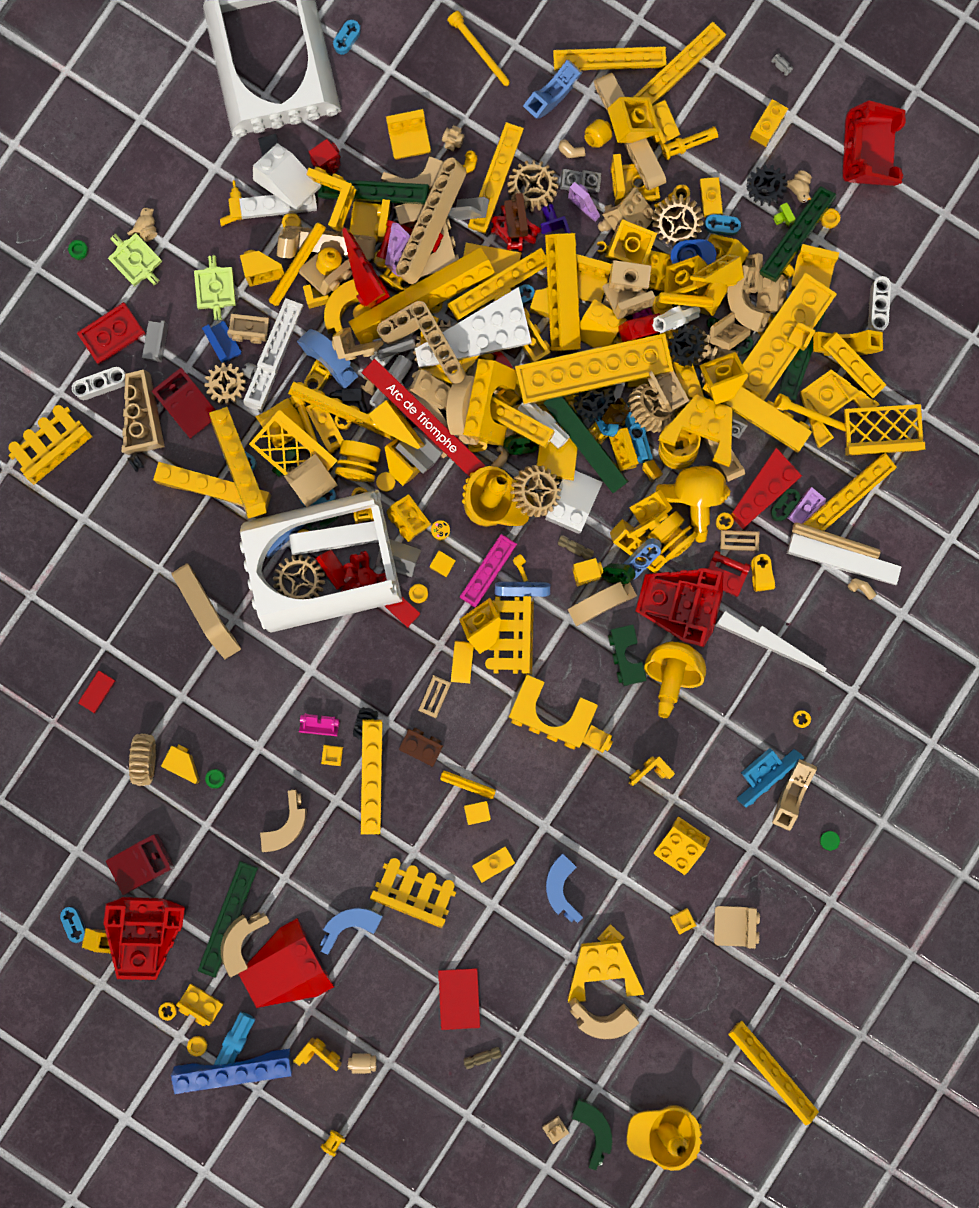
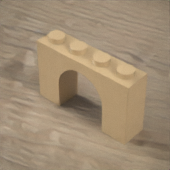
(408, 215)

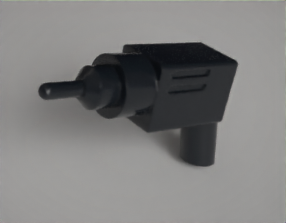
(350, 395)

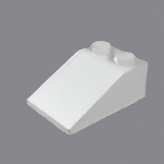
(284, 177)
(575, 502)

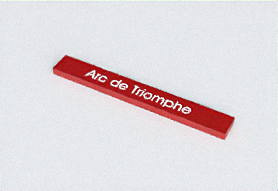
(422, 417)

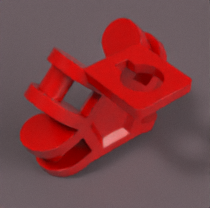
(503, 231)
(360, 577)

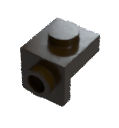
(616, 412)

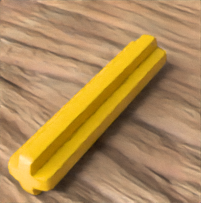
(687, 300)
(468, 784)

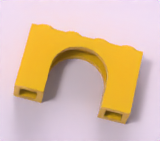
(479, 421)
(525, 713)

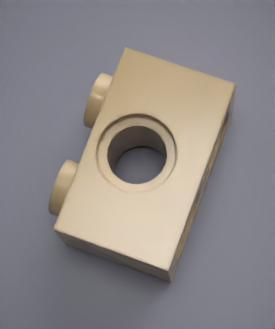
(639, 272)

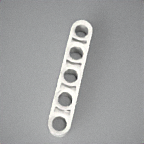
(333, 538)

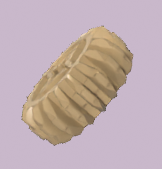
(521, 174)
(670, 216)
(648, 410)
(535, 498)
(302, 572)
(142, 759)

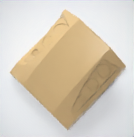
(310, 480)

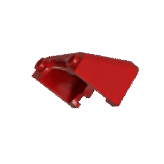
(871, 144)

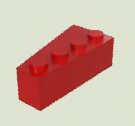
(770, 483)

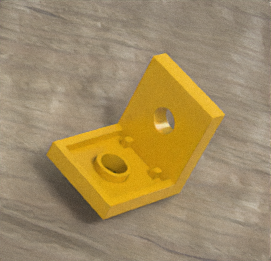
(623, 181)
(345, 197)

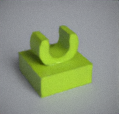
(785, 215)

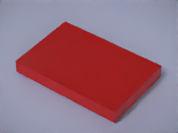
(111, 333)
(459, 999)

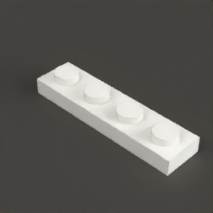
(271, 205)

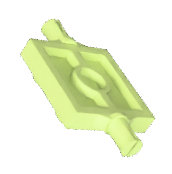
(135, 259)
(215, 288)

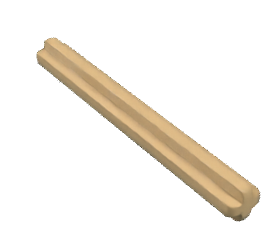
(835, 540)

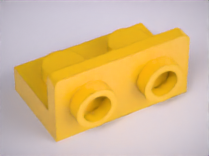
(666, 123)
(624, 450)
(408, 518)
(199, 1005)

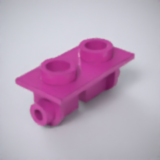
(313, 725)

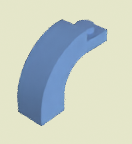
(547, 98)
(321, 348)
(556, 876)
(353, 917)

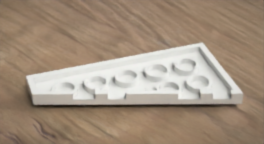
(489, 330)

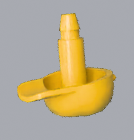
(700, 489)
(489, 498)
(675, 667)
(665, 1137)

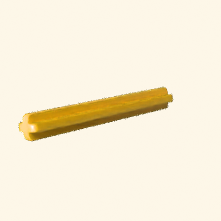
(296, 264)

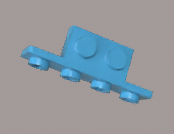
(765, 772)

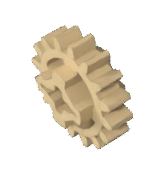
(232, 383)

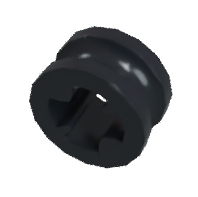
(135, 462)

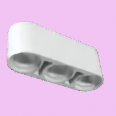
(879, 296)
(90, 383)

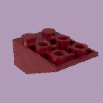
(184, 402)
(140, 864)

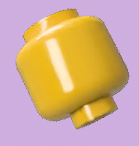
(598, 133)
(328, 260)

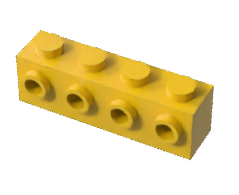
(538, 349)

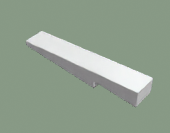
(272, 355)
(843, 559)
(768, 640)

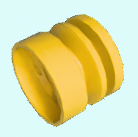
(682, 457)
(358, 460)
(673, 536)

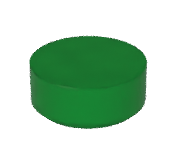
(78, 249)
(215, 778)
(829, 840)

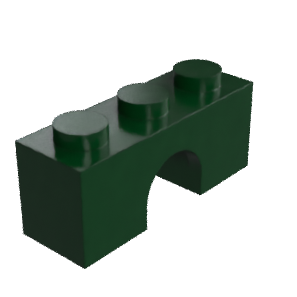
(628, 672)

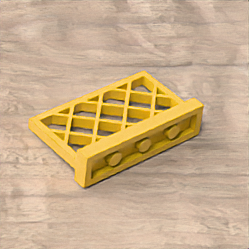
(299, 435)
(884, 446)

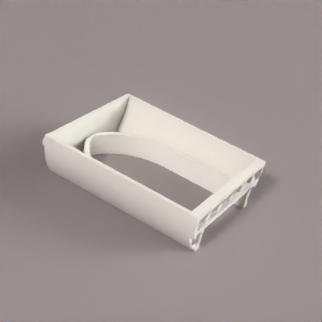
(250, 113)
(281, 612)

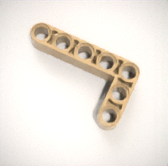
(293, 237)
(433, 334)
(205, 612)

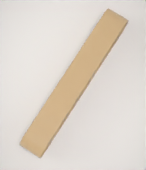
(639, 151)
(431, 221)

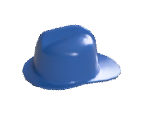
(691, 248)

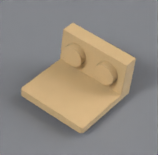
(626, 302)

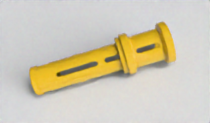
(681, 147)

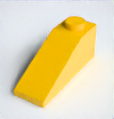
(725, 270)
(391, 421)
(630, 545)

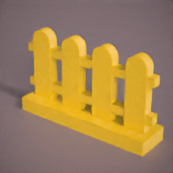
(56, 452)
(516, 644)
(403, 894)

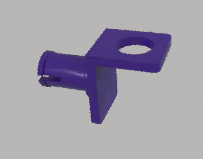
(553, 223)

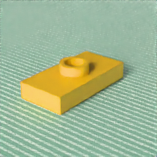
(711, 196)
(493, 864)

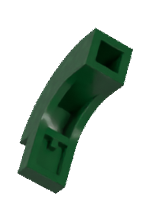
(594, 1118)

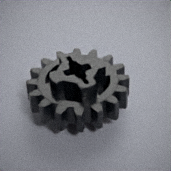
(765, 178)
(691, 336)
(593, 403)

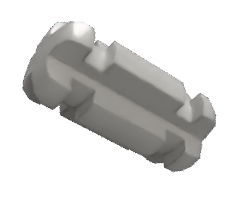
(782, 64)

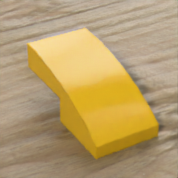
(462, 662)

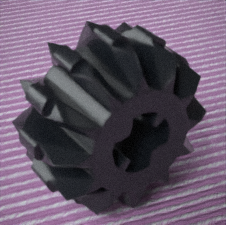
(364, 714)

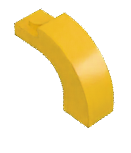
(336, 305)
(862, 343)

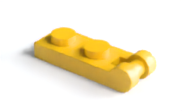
(325, 426)

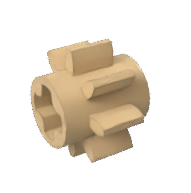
(453, 138)

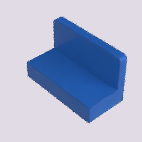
(223, 345)

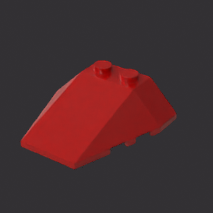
(367, 283)
(683, 602)
(141, 934)
(285, 969)

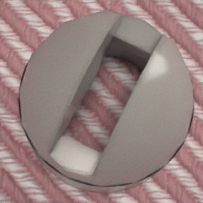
(250, 370)

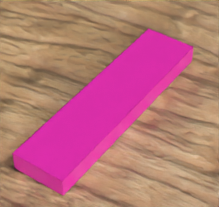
(488, 570)

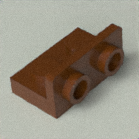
(516, 216)
(421, 747)

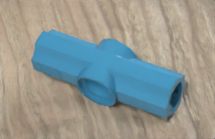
(640, 444)
(235, 1039)

